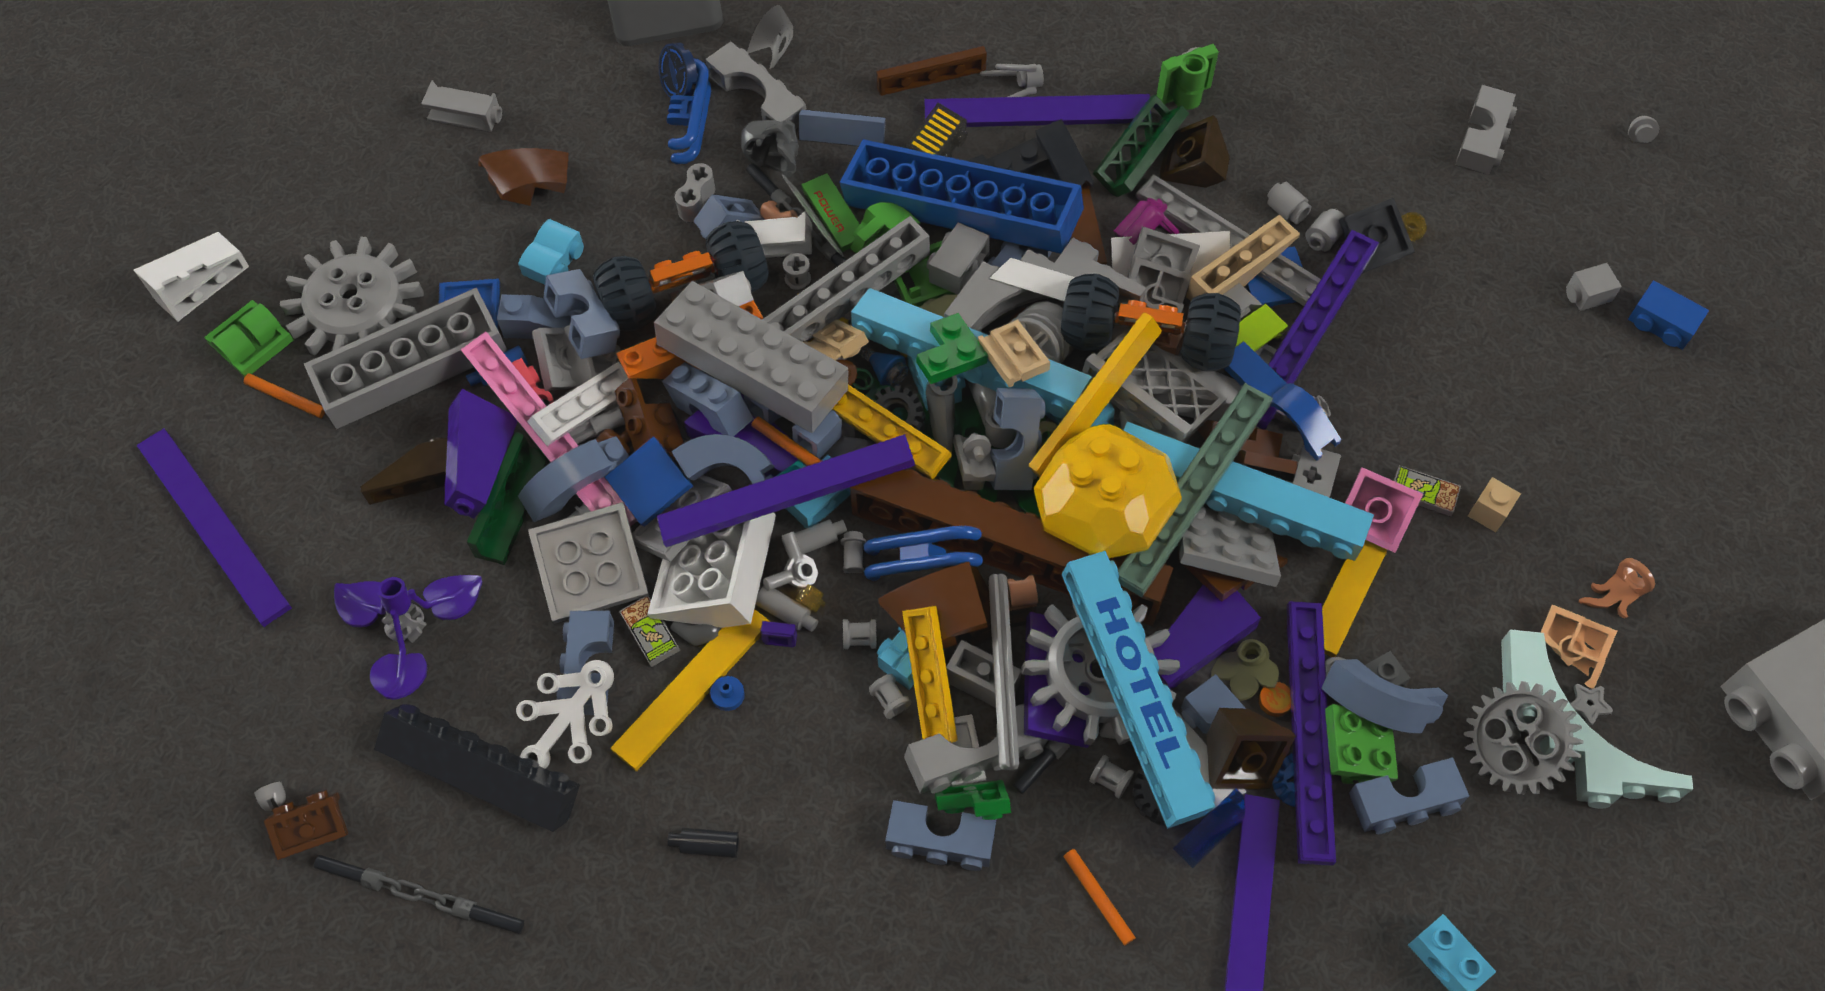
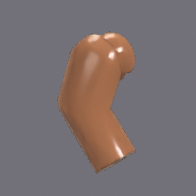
(770, 211)

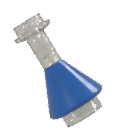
(889, 368)

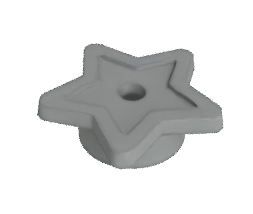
(1594, 695)

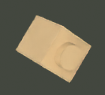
(1494, 504)

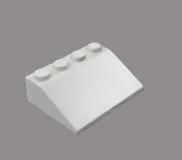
(714, 576)

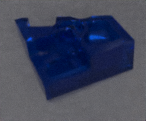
(1212, 829)

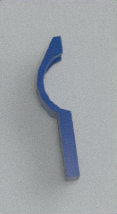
(1288, 398)

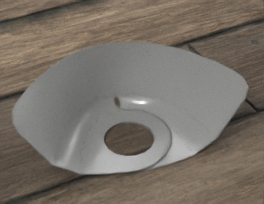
(767, 33)

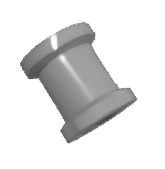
(792, 271)
(859, 634)
(889, 696)
(1111, 776)

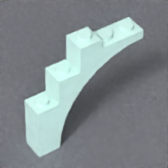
(1603, 770)

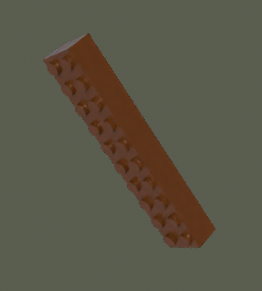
(1008, 539)

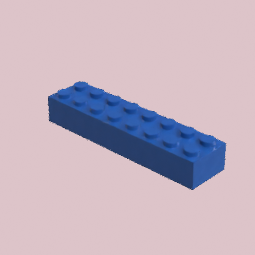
(951, 190)

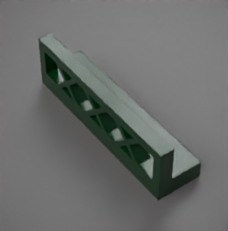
(1149, 149)
(504, 512)

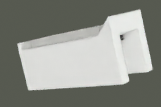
(784, 235)

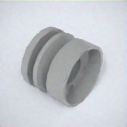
(1043, 324)

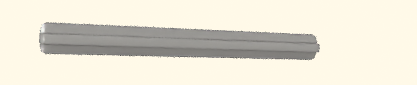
(1003, 672)

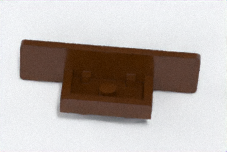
(647, 420)

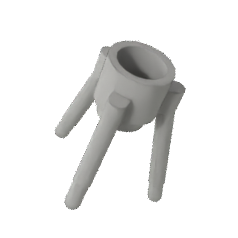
(1027, 75)

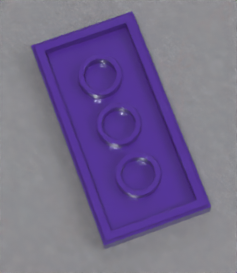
(1040, 718)

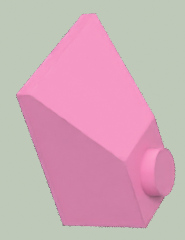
(1389, 502)

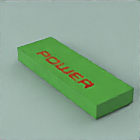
(832, 210)

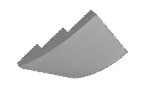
(1163, 267)
(561, 363)

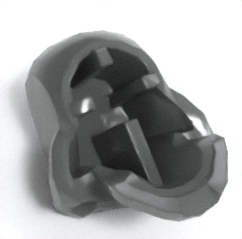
(771, 145)

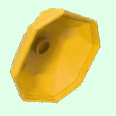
(1107, 492)

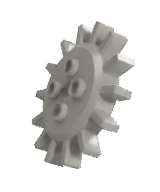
(339, 319)
(1066, 675)

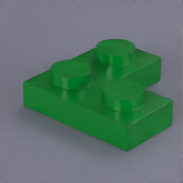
(957, 350)
(986, 798)

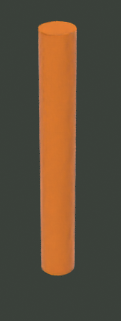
(284, 395)
(784, 442)
(1099, 897)

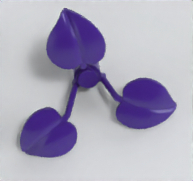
(362, 602)

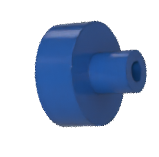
(727, 693)

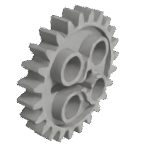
(1550, 722)

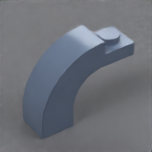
(719, 450)
(569, 474)
(1381, 701)

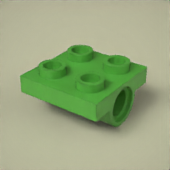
(1187, 76)
(249, 338)
(1359, 747)

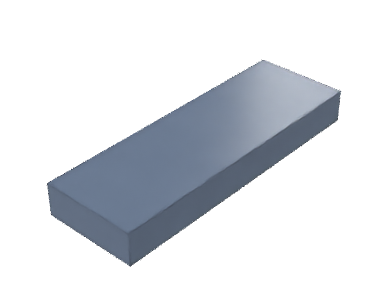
(840, 127)

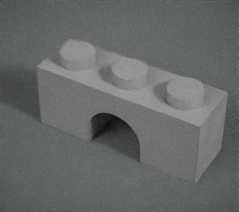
(1482, 147)

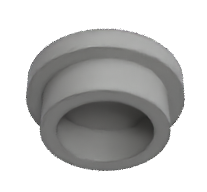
(1643, 129)

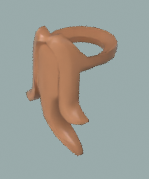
(1622, 587)

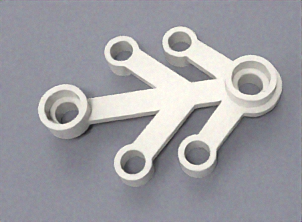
(570, 711)

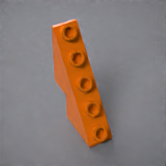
(654, 362)

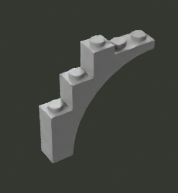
(987, 299)

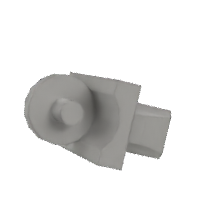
(974, 460)

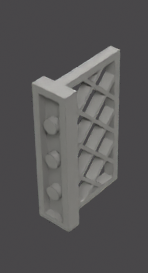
(1144, 408)

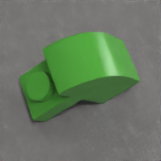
(876, 222)

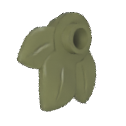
(1244, 673)

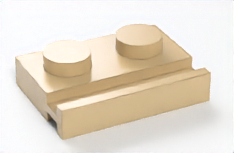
(838, 340)
(1014, 353)

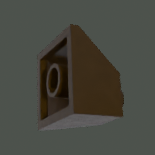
(1196, 155)
(1245, 749)

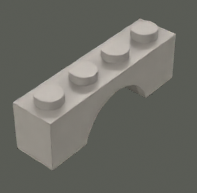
(736, 70)
(938, 762)

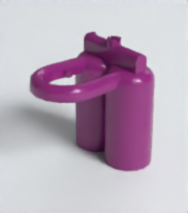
(1145, 214)

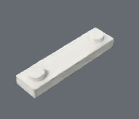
(578, 405)

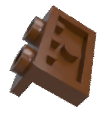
(306, 825)

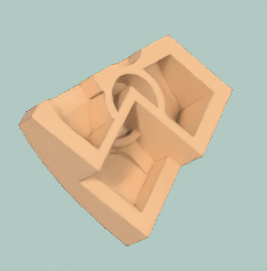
(1566, 636)

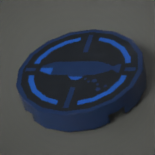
(677, 70)

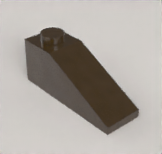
(413, 473)

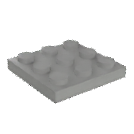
(1230, 547)
(588, 562)

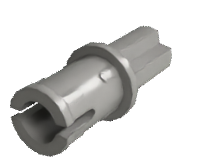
(597, 424)

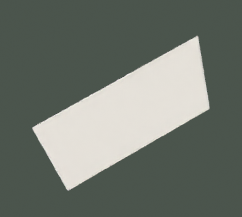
(1033, 278)

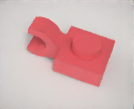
(532, 378)

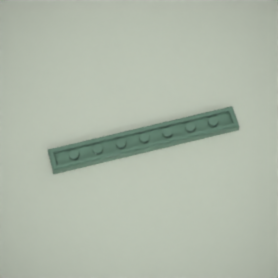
(1197, 485)

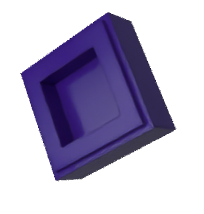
(779, 634)

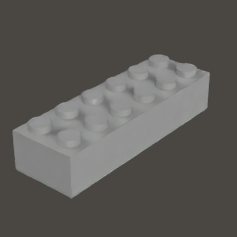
(752, 356)
(400, 358)

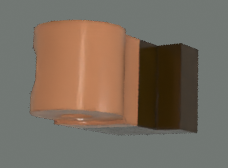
(1022, 600)

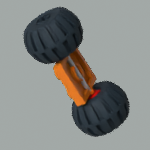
(629, 294)
(1209, 329)

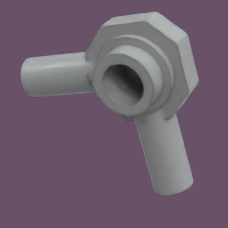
(799, 568)

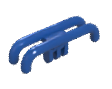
(690, 112)
(919, 553)

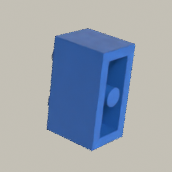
(1668, 315)

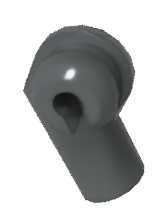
(695, 634)

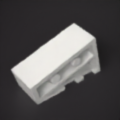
(192, 274)

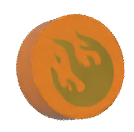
(1275, 700)

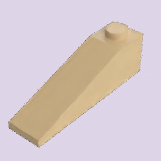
(1244, 259)

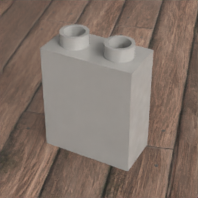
(1785, 704)

